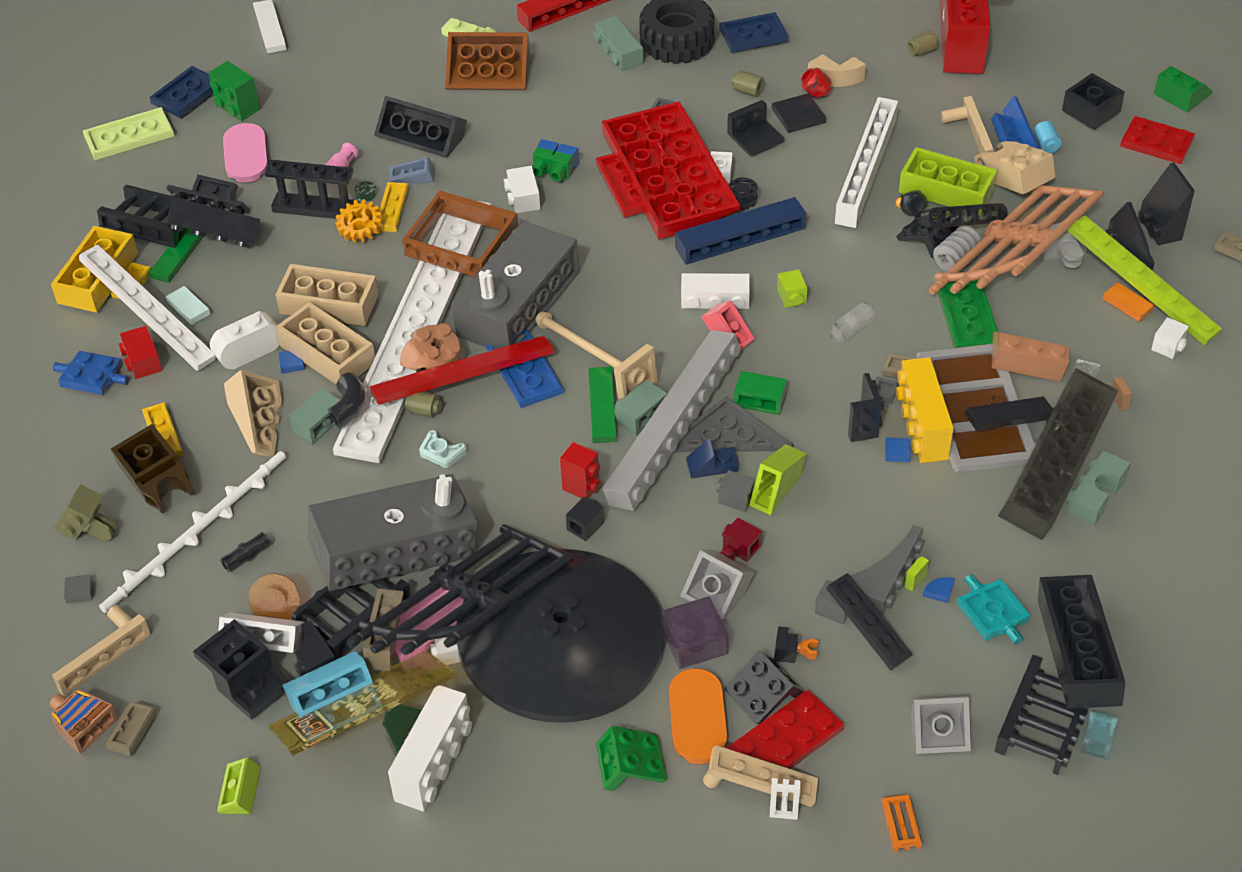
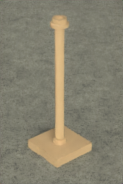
(628, 373)

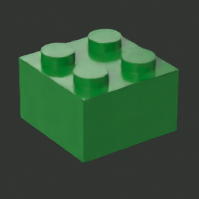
(234, 91)

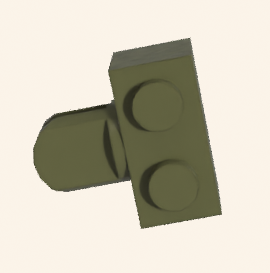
(83, 515)

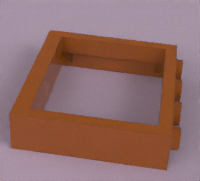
(464, 209)

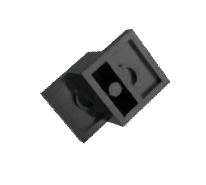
(242, 668)

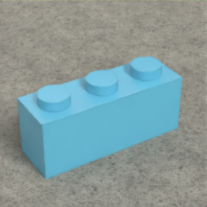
(327, 684)

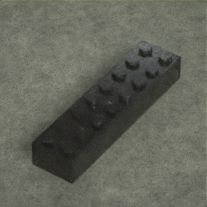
(1058, 454)

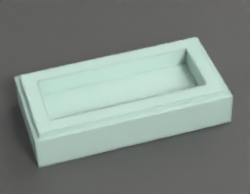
(188, 305)

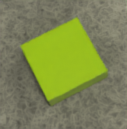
(916, 573)

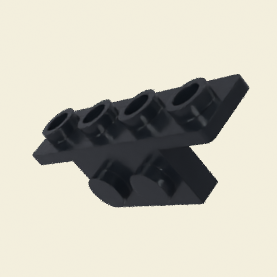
(212, 192)

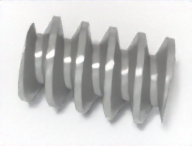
(955, 247)

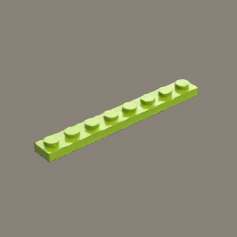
(1144, 280)

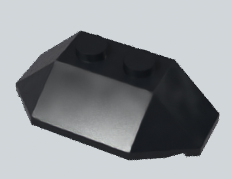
(1128, 232)

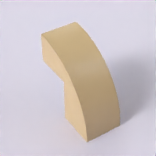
(841, 75)

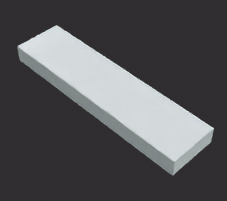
(269, 26)

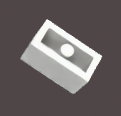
(522, 189)

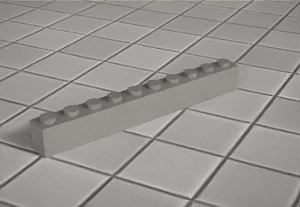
(671, 420)

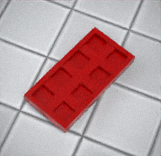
(791, 732)

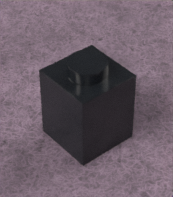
(585, 518)

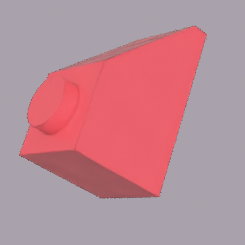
(726, 318)

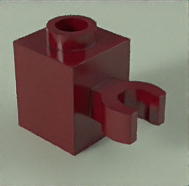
(741, 540)

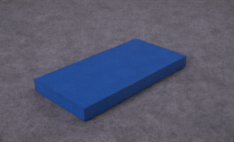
(530, 380)

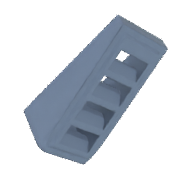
(419, 171)

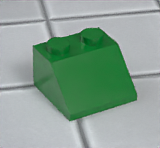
(1180, 89)

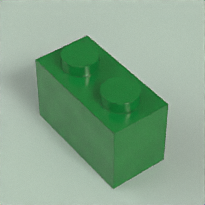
(760, 392)

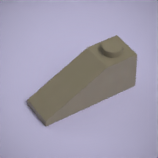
(384, 601)

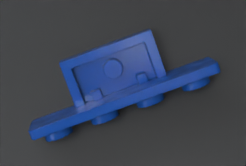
(1014, 125)

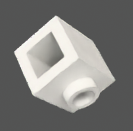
(1170, 338)

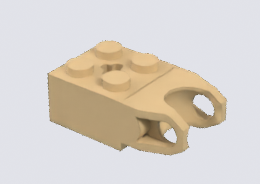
(1019, 166)

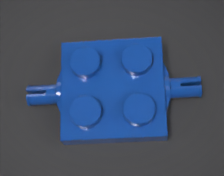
(90, 372)

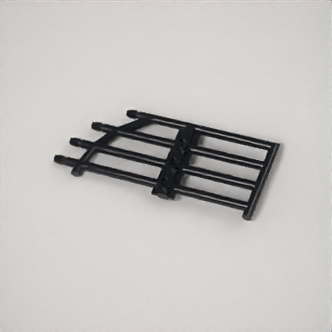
(466, 587)

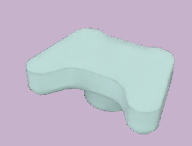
(438, 451)

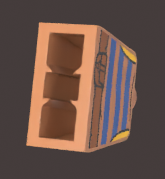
(81, 718)

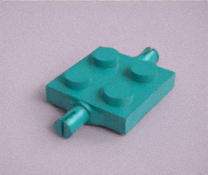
(993, 609)

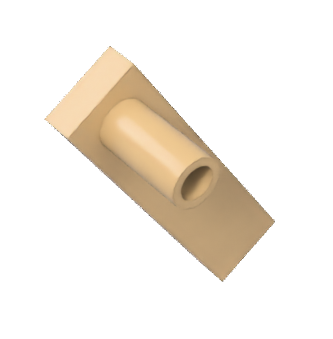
(975, 123)
(104, 652)
(756, 774)

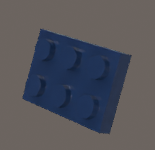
(753, 32)
(183, 92)

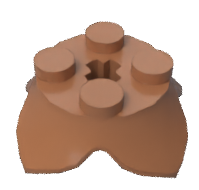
(431, 348)

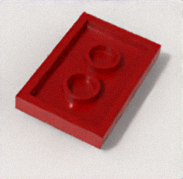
(1157, 140)

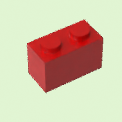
(140, 352)
(580, 471)

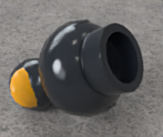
(912, 202)

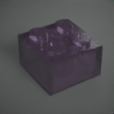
(694, 632)

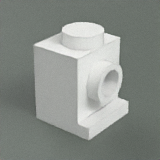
(724, 163)

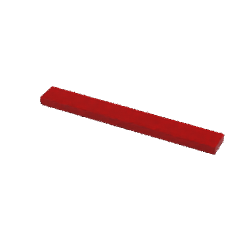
(461, 370)

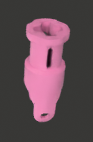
(345, 156)

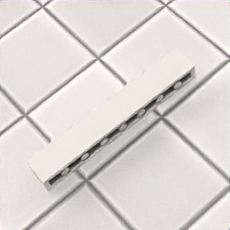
(866, 163)

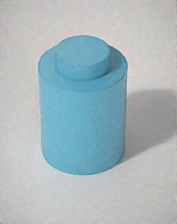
(1047, 137)

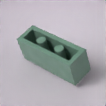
(618, 43)

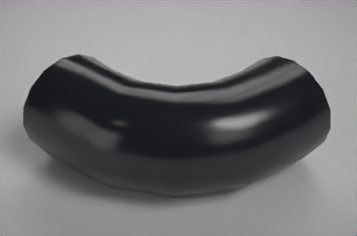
(351, 401)

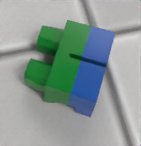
(554, 160)

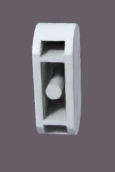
(245, 340)

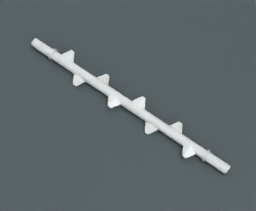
(201, 521)

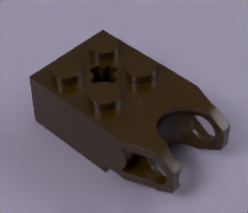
(151, 466)

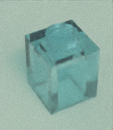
(1099, 735)

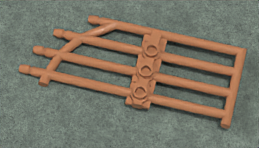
(1018, 233)

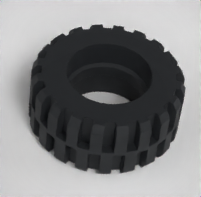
(677, 30)

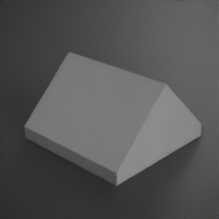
(941, 725)

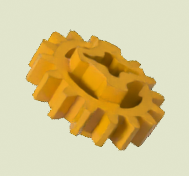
(359, 221)

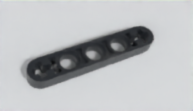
(956, 215)

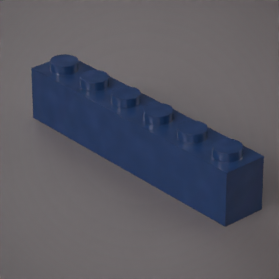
(740, 230)

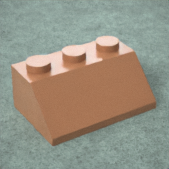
(1029, 356)

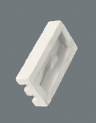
(784, 788)

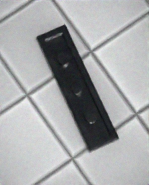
(1008, 413)
(869, 621)

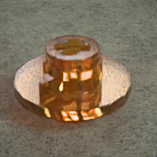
(274, 596)

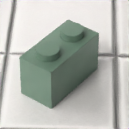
(638, 406)
(312, 418)

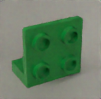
(629, 754)

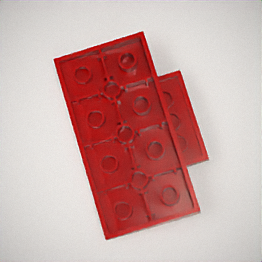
(663, 170)

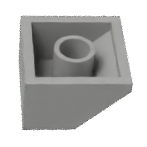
(718, 578)

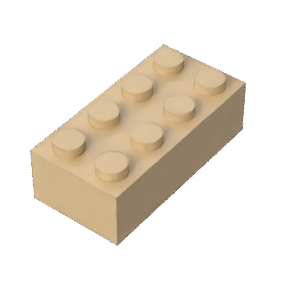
(340, 294)
(325, 343)

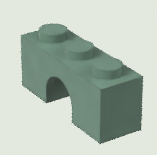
(1088, 500)

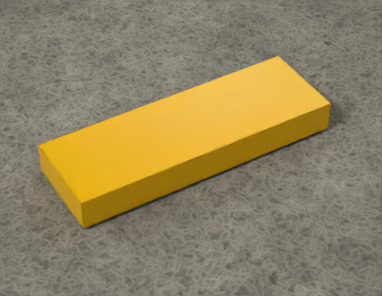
(393, 205)
(160, 418)

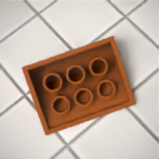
(487, 60)

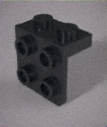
(866, 414)

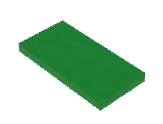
(968, 315)

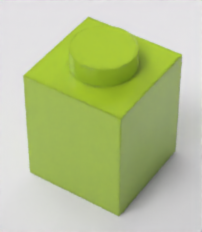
(792, 288)

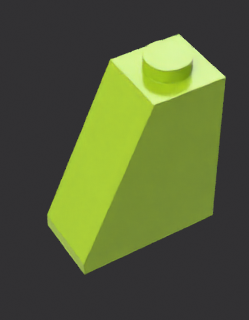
(776, 478)

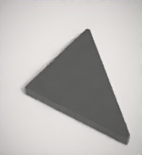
(730, 427)

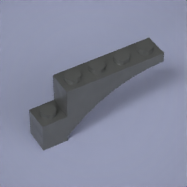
(877, 581)

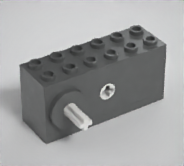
(515, 286)
(391, 531)

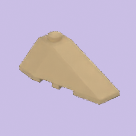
(255, 407)

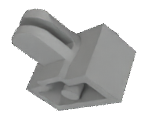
(1066, 249)

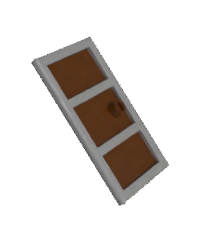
(970, 381)

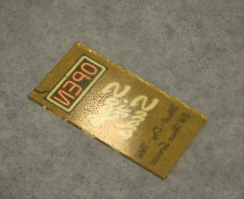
(387, 691)

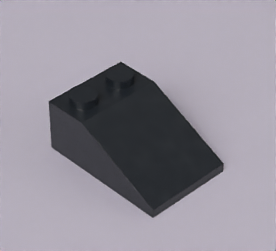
(1167, 206)

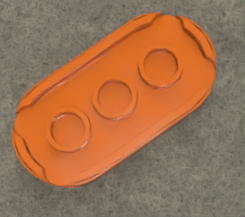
(697, 715)

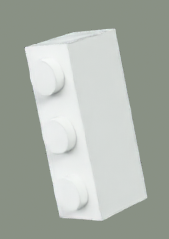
(708, 290)
(272, 632)

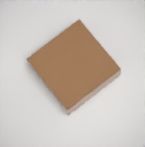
(1124, 393)

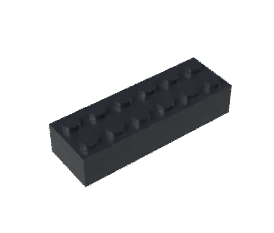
(1081, 642)

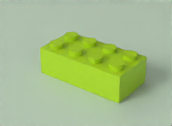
(947, 179)

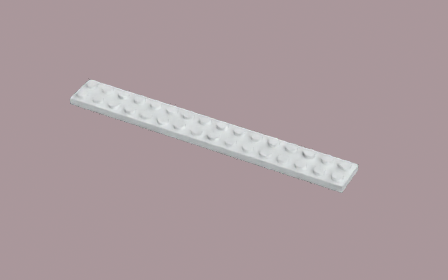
(421, 305)

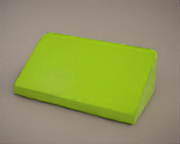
(239, 787)

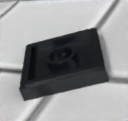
(798, 113)

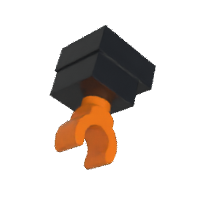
(788, 645)

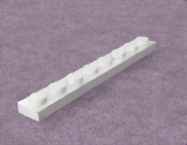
(147, 307)

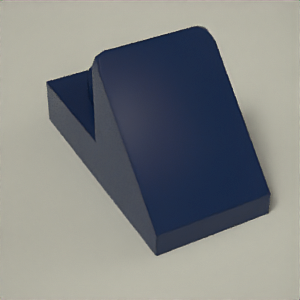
(710, 462)

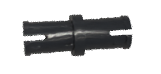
(245, 551)

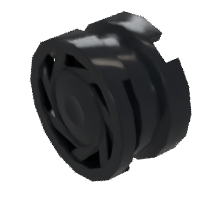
(744, 192)

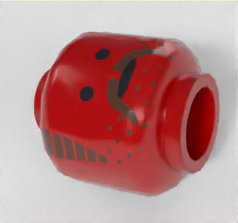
(816, 82)

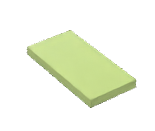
(128, 133)

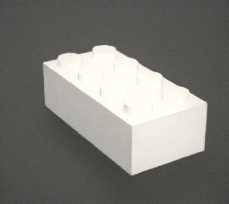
(430, 748)

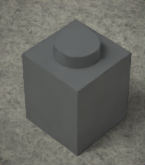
(735, 490)

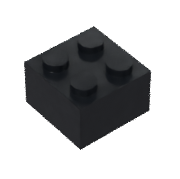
(1093, 101)

